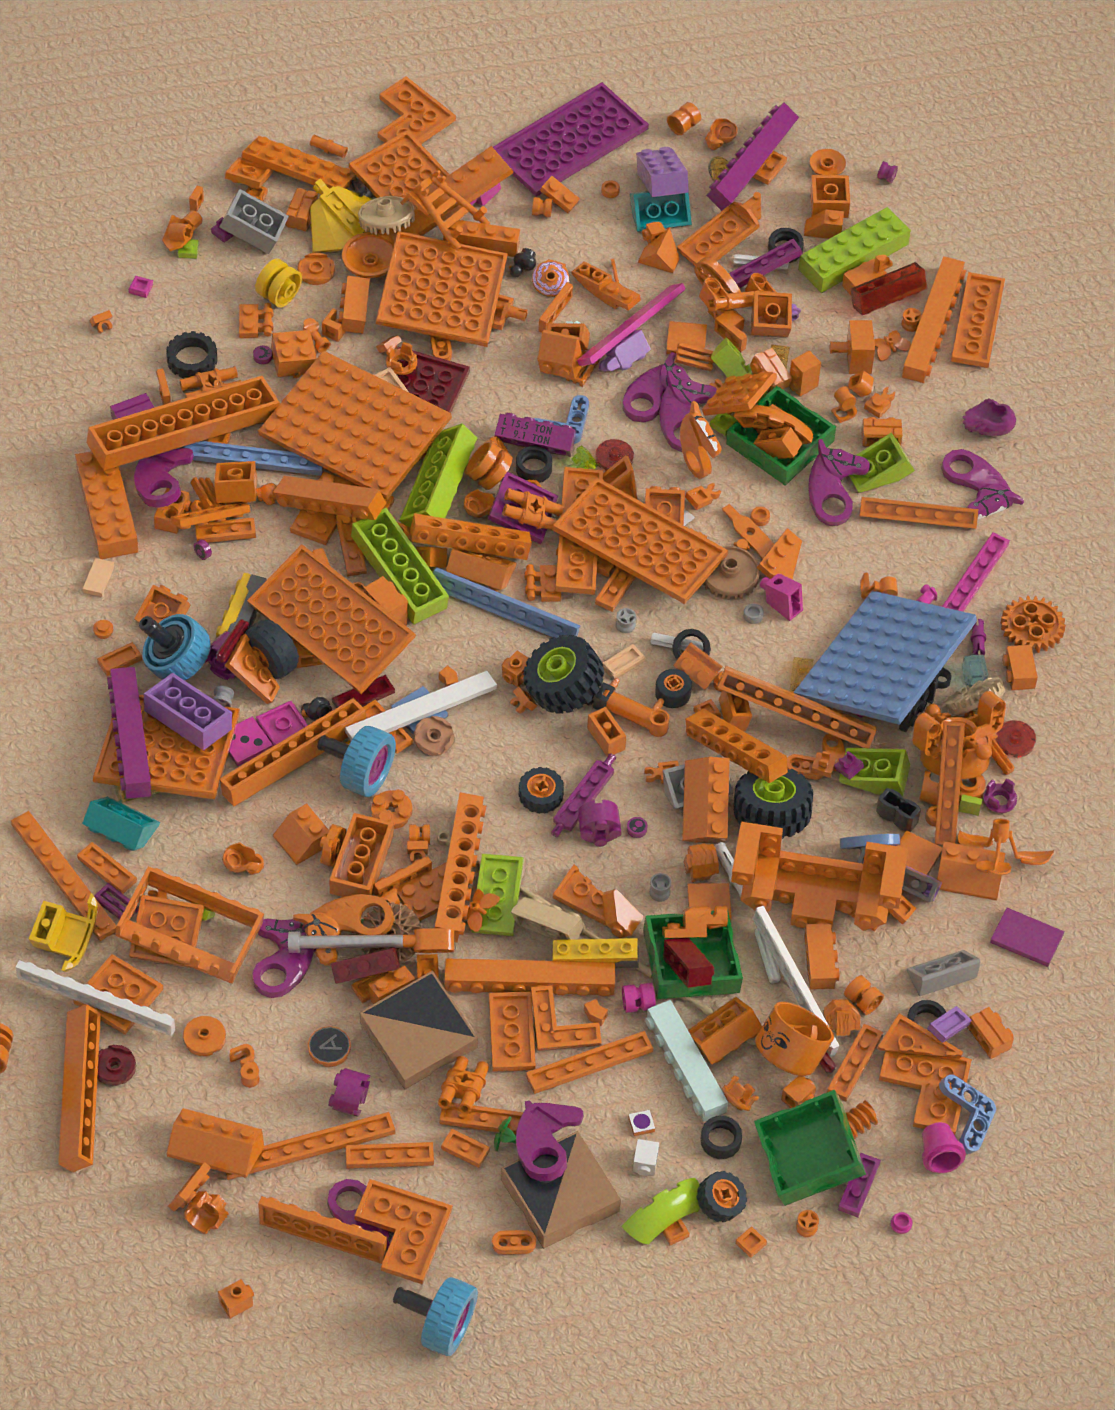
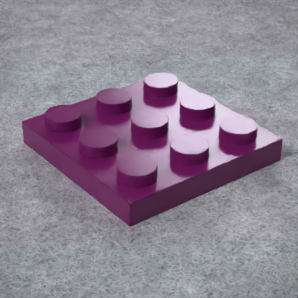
(516, 483)

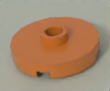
(208, 1044)

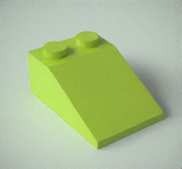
(886, 462)
(881, 770)

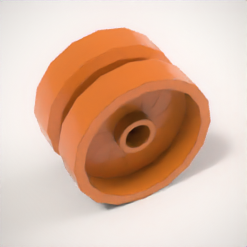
(488, 465)

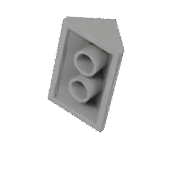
(674, 785)
(944, 972)

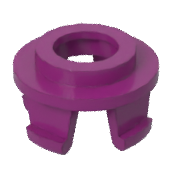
(1006, 790)

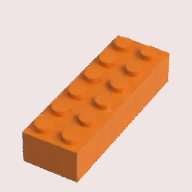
(106, 507)

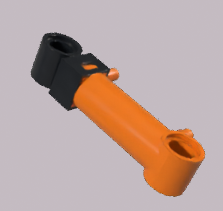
(653, 719)

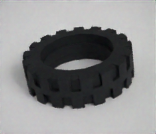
(191, 340)

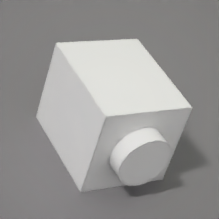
(645, 1157)

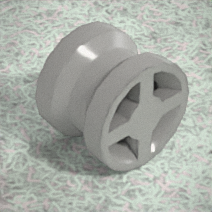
(626, 615)
(223, 695)

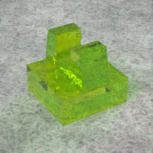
(585, 457)

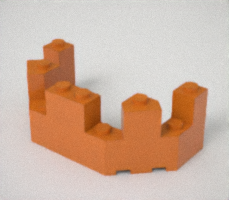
(817, 883)

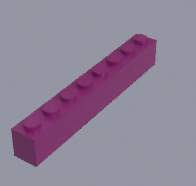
(752, 156)
(130, 733)

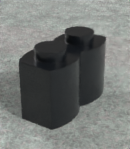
(896, 809)

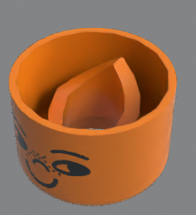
(794, 1039)

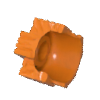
(701, 862)
(842, 1016)
(206, 1211)

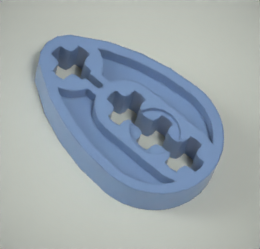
(859, 842)

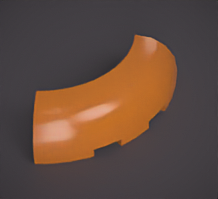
(766, 416)

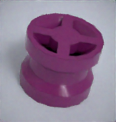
(887, 172)

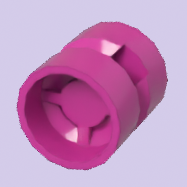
(638, 997)

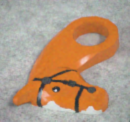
(696, 441)
(340, 916)

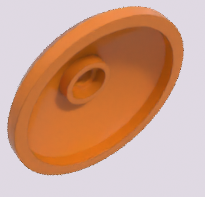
(368, 254)

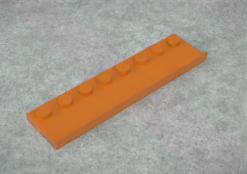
(468, 181)

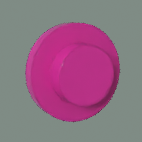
(901, 1223)

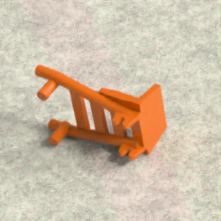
(419, 197)

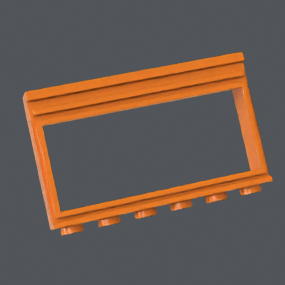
(176, 949)

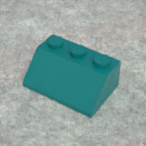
(667, 209)
(119, 823)

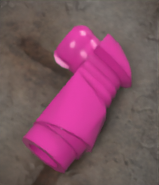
(929, 594)

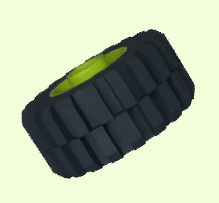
(563, 674)
(778, 804)

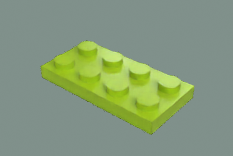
(501, 877)

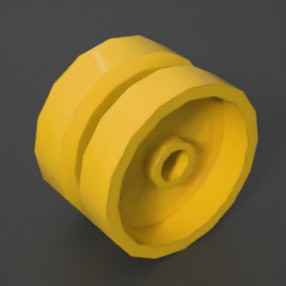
(278, 282)

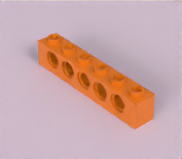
(470, 536)
(737, 745)

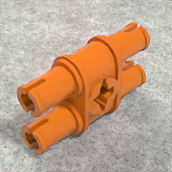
(208, 380)
(532, 509)
(463, 1085)

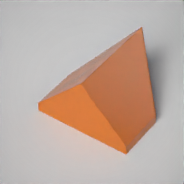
(661, 253)
(622, 477)

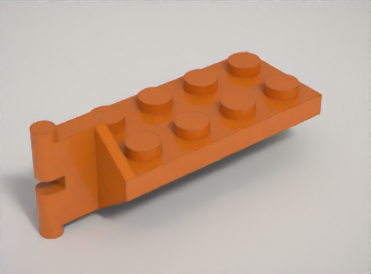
(723, 231)

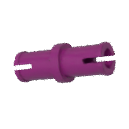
(978, 638)

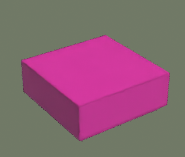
(140, 286)

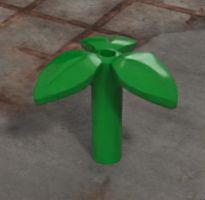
(505, 1135)

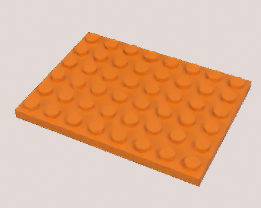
(355, 424)

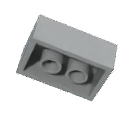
(254, 221)

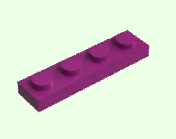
(767, 262)

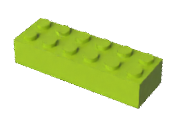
(873, 236)
(440, 474)
(399, 562)

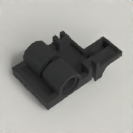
(927, 696)

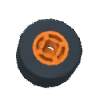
(673, 687)

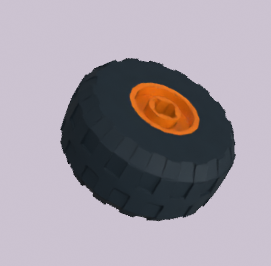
(274, 647)

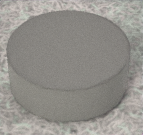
(753, 613)

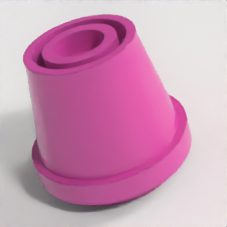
(941, 1149)

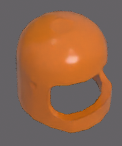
(929, 790)

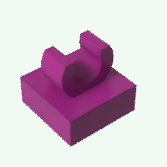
(220, 233)
(849, 765)

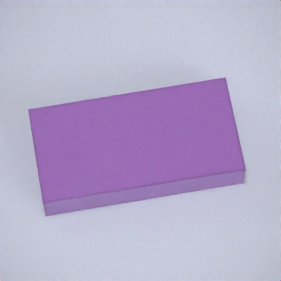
(949, 1024)

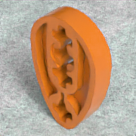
(710, 268)

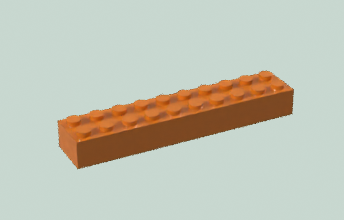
(181, 422)

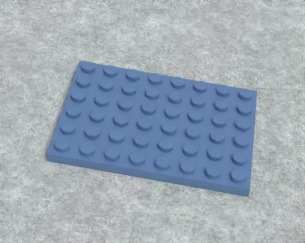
(886, 657)

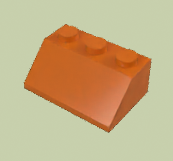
(481, 568)
(959, 871)
(725, 1030)

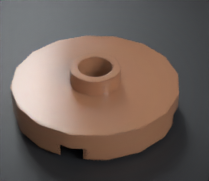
(433, 726)

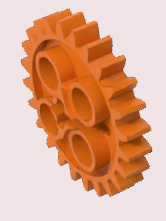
(1030, 618)

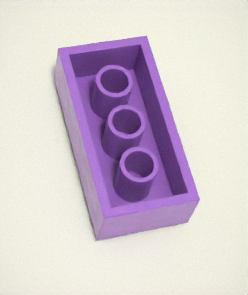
(662, 172)
(188, 711)

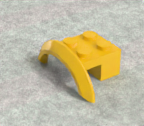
(63, 931)

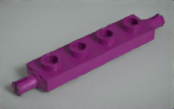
(585, 791)

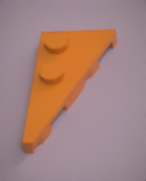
(911, 1038)

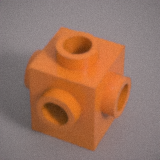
(514, 668)

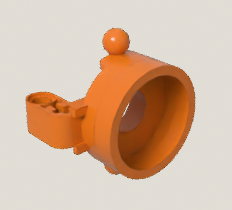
(978, 735)

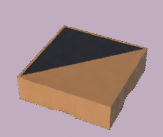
(418, 1029)
(568, 1202)

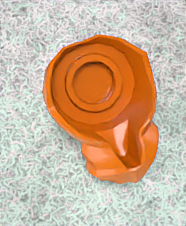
(721, 132)
(478, 503)
(242, 858)

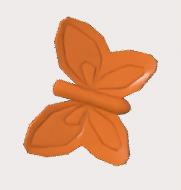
(891, 342)
(478, 905)

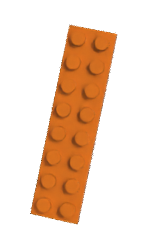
(576, 564)

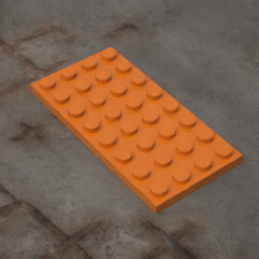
(640, 540)
(331, 618)

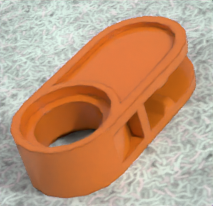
(837, 751)

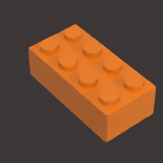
(361, 856)

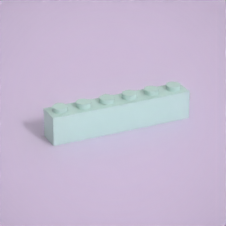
(686, 1060)

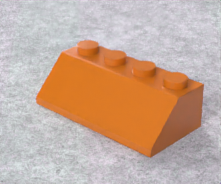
(706, 800)
(216, 1141)

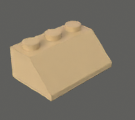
(547, 920)

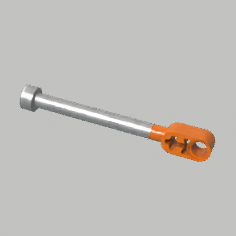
(424, 941)

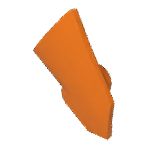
(181, 230)

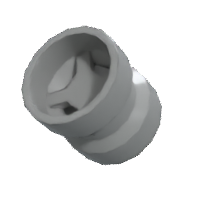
(660, 887)

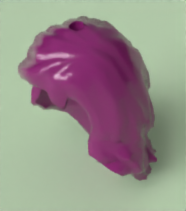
(990, 418)

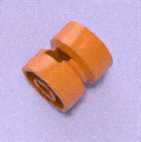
(684, 118)
(862, 993)

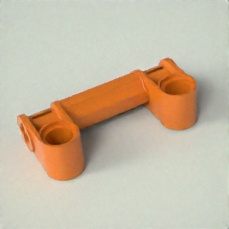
(717, 298)

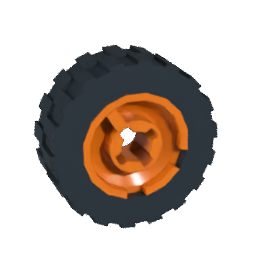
(548, 797)
(711, 1193)

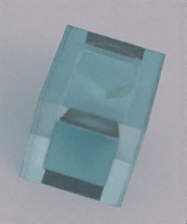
(974, 669)

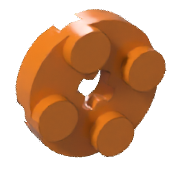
(392, 799)
(332, 844)

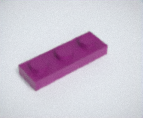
(858, 1189)

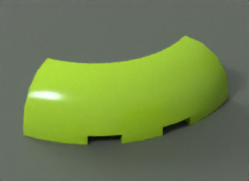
(731, 361)
(664, 1211)

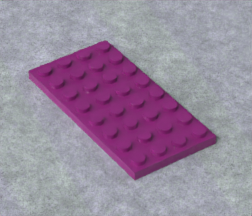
(570, 138)

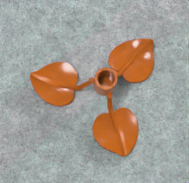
(1000, 834)

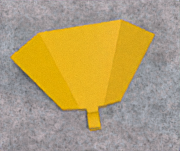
(334, 217)

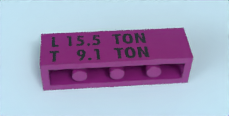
(528, 432)

